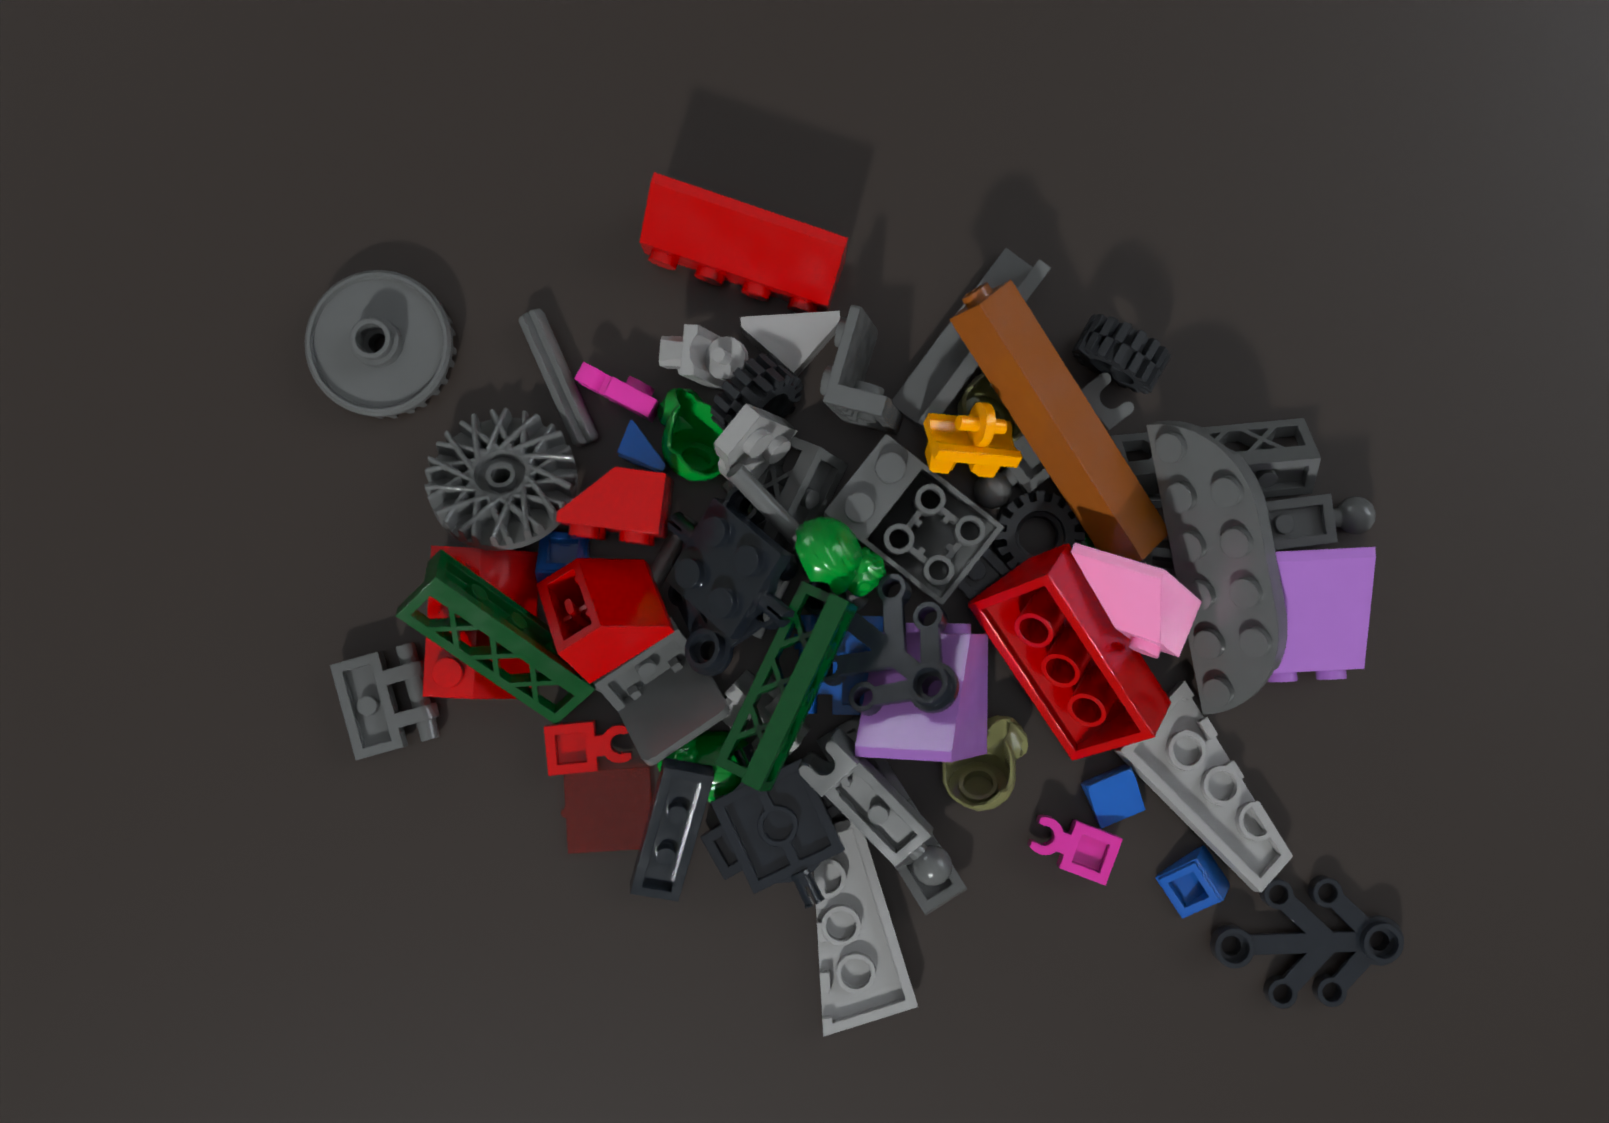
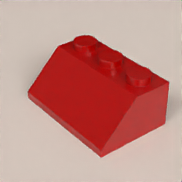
(515, 577)

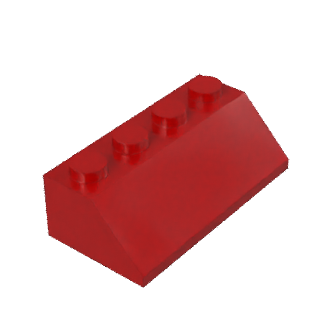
(741, 245)
(1071, 656)

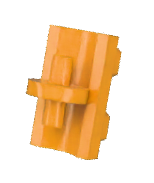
(970, 439)

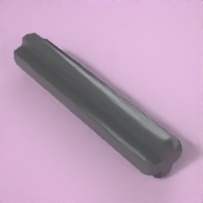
(558, 377)

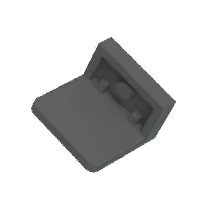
(663, 698)

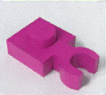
(631, 395)
(1082, 849)

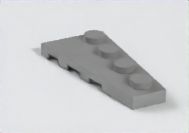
(1207, 791)
(857, 944)

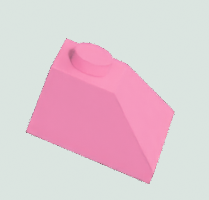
(1140, 600)

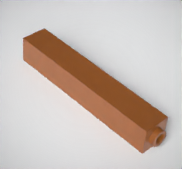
(1058, 421)

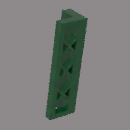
(505, 623)
(796, 690)

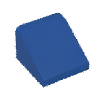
(639, 451)
(559, 550)
(1113, 795)
(1194, 882)

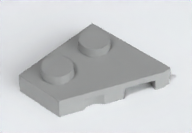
(754, 440)

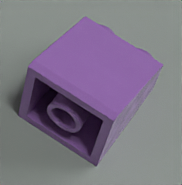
(1326, 611)
(945, 736)

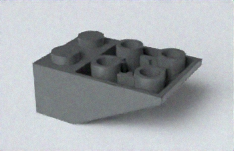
(914, 519)

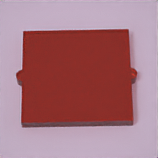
(606, 809)

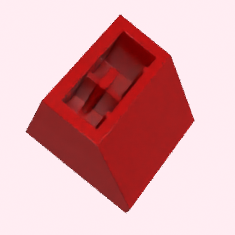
(623, 503)
(603, 613)

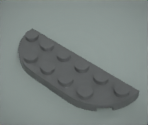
(1224, 558)

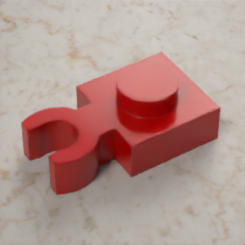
(577, 747)

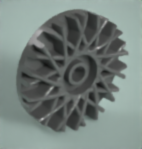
(408, 365)
(501, 481)

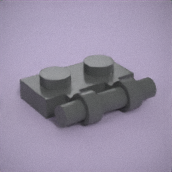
(371, 705)

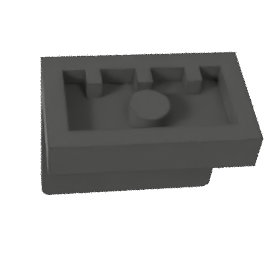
(844, 381)

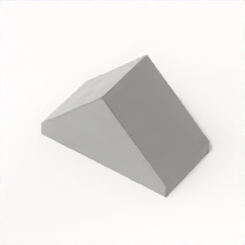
(791, 337)

